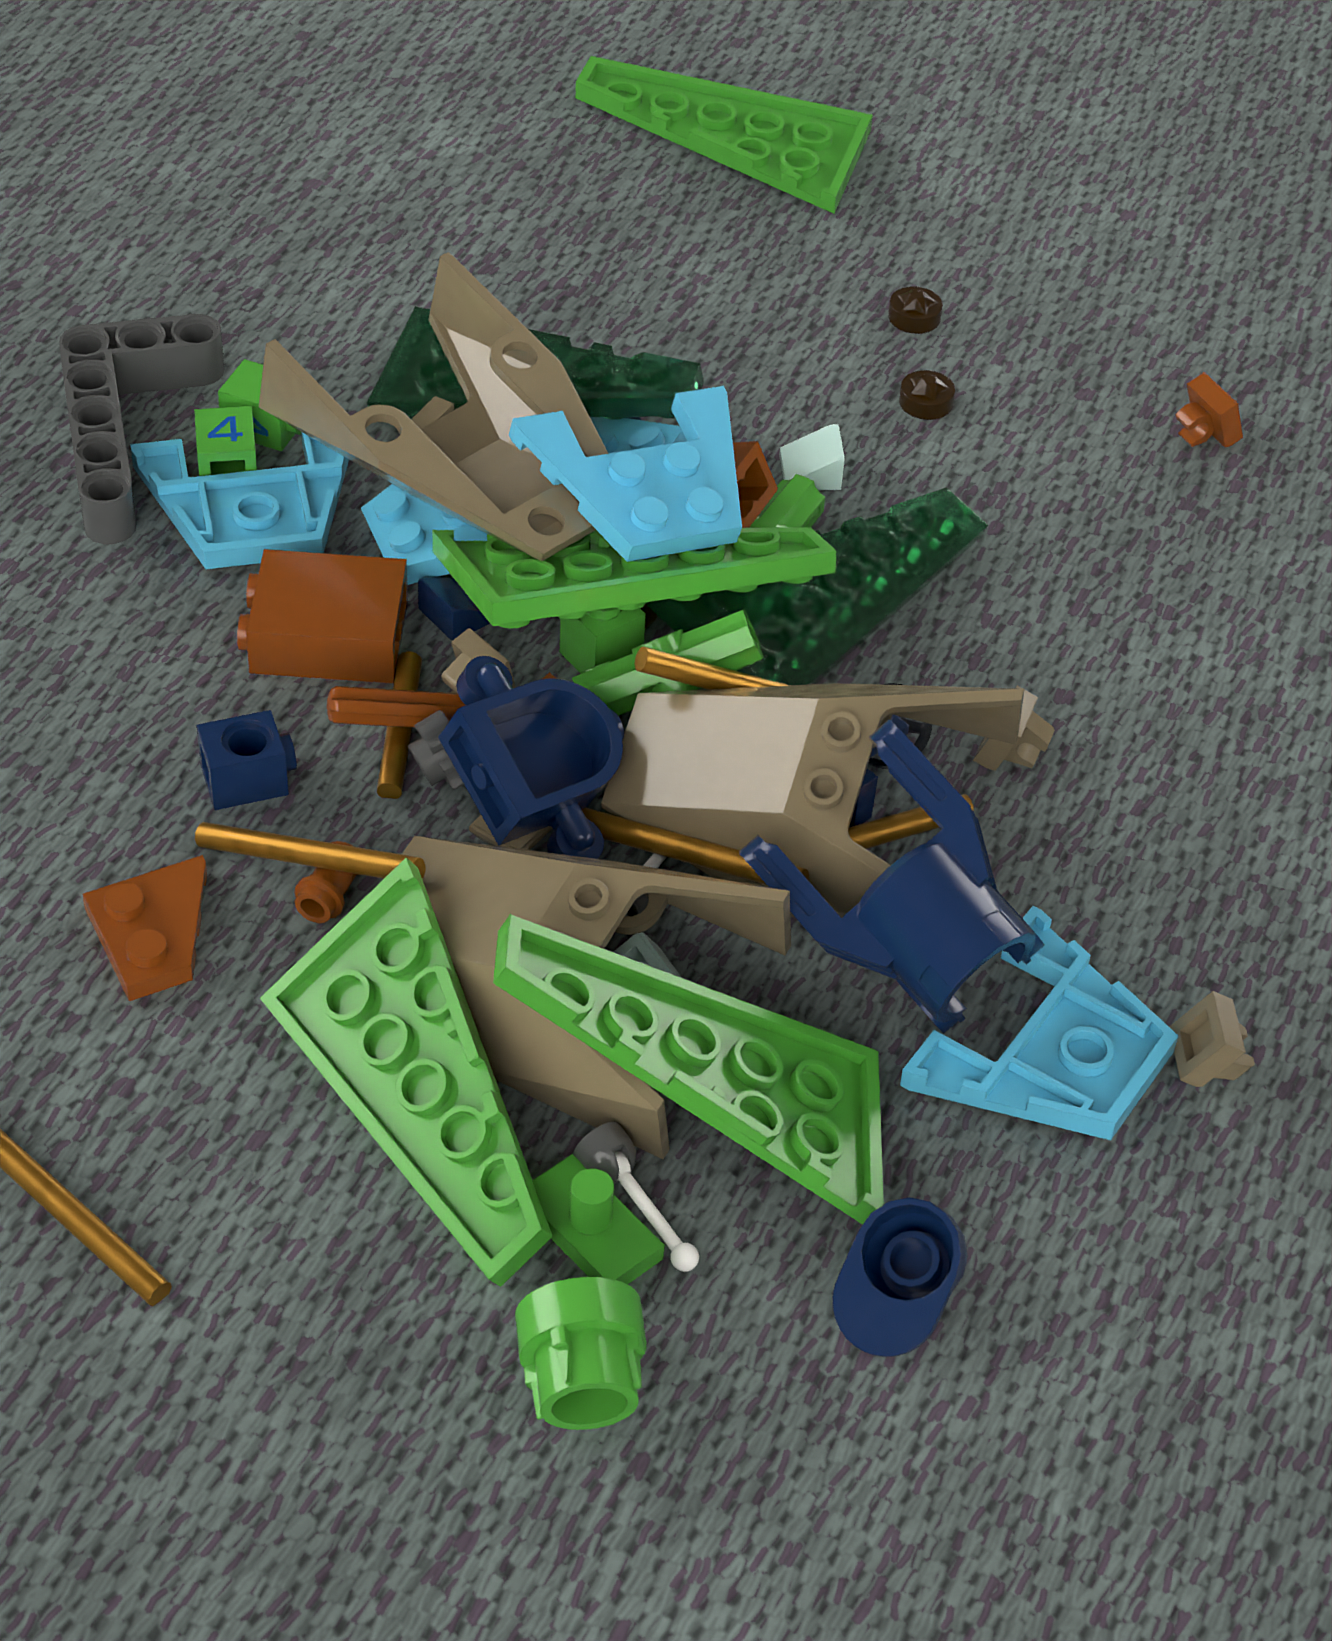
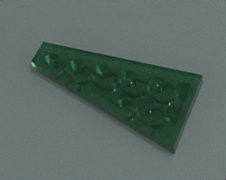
(605, 382)
(877, 571)

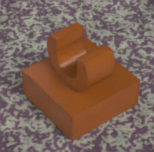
(1209, 413)

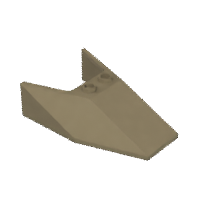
(466, 456)
(782, 766)
(587, 899)

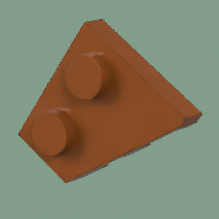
(151, 925)

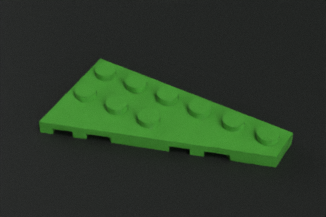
(768, 136)
(593, 576)
(401, 1050)
(750, 1073)

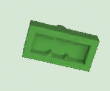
(594, 1223)

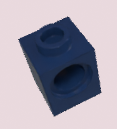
(245, 759)

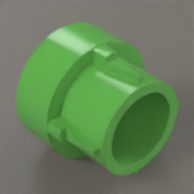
(582, 1351)

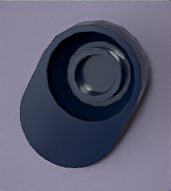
(899, 1277)

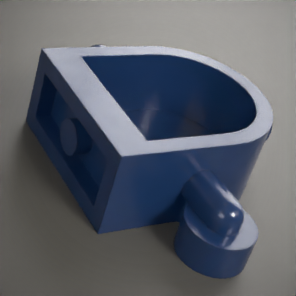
(533, 754)

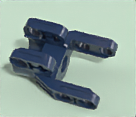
(929, 912)

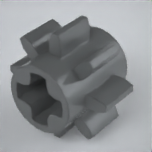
(431, 754)

